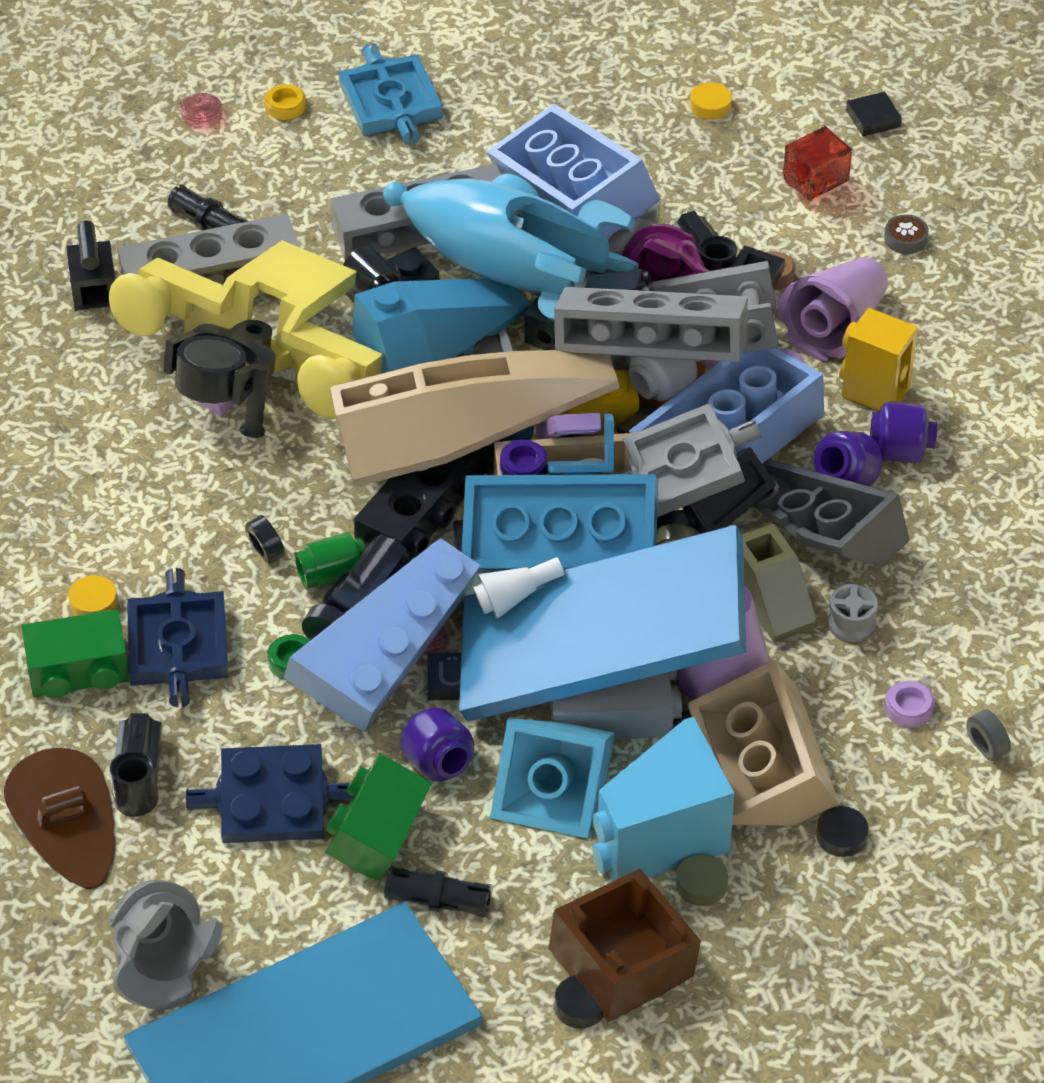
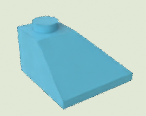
(551, 775)

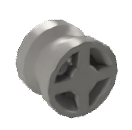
(861, 605)

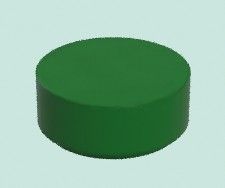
(281, 650)

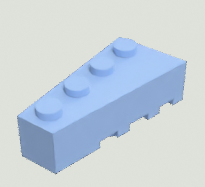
(377, 642)

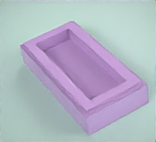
(569, 426)

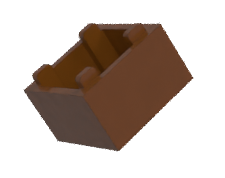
(624, 944)

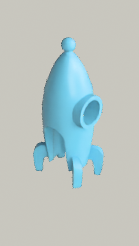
(536, 253)

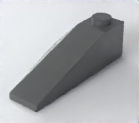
(835, 513)

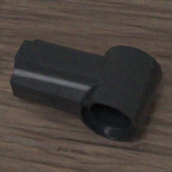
(714, 250)
(373, 568)
(136, 765)

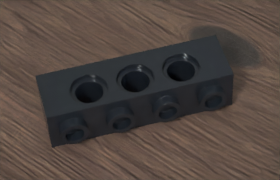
(420, 502)

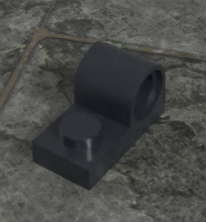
(376, 271)

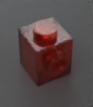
(817, 163)

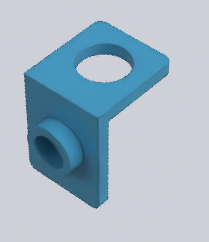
(590, 467)

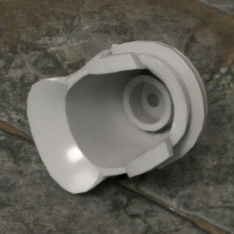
(160, 943)

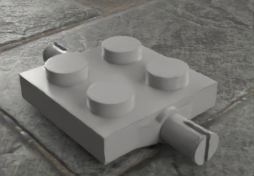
(690, 456)

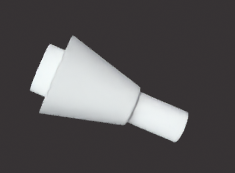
(507, 588)

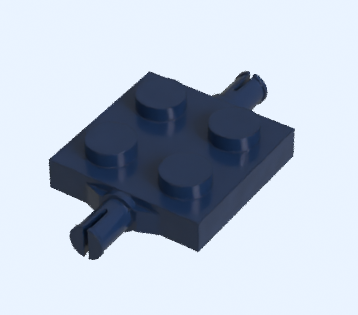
(177, 638)
(270, 794)

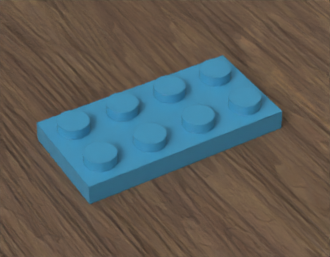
(570, 517)

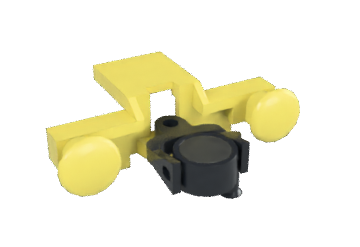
(229, 354)

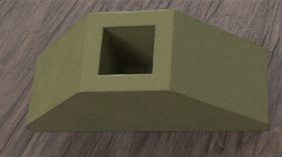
(776, 582)

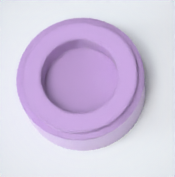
(909, 704)

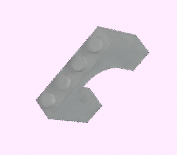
(629, 709)

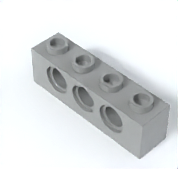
(369, 221)
(213, 251)
(651, 324)

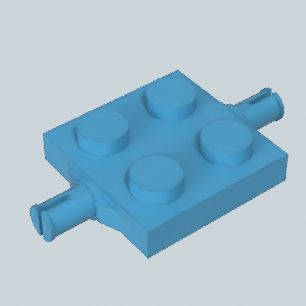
(390, 94)

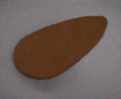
(64, 813)

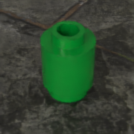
(327, 559)

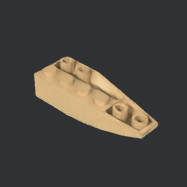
(458, 405)

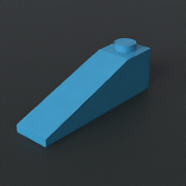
(432, 318)

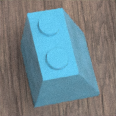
(664, 807)

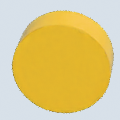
(710, 100)
(285, 102)
(92, 595)

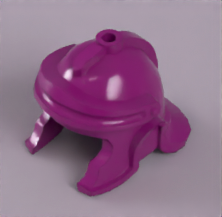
(664, 252)

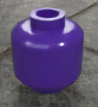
(903, 431)
(849, 457)
(437, 744)

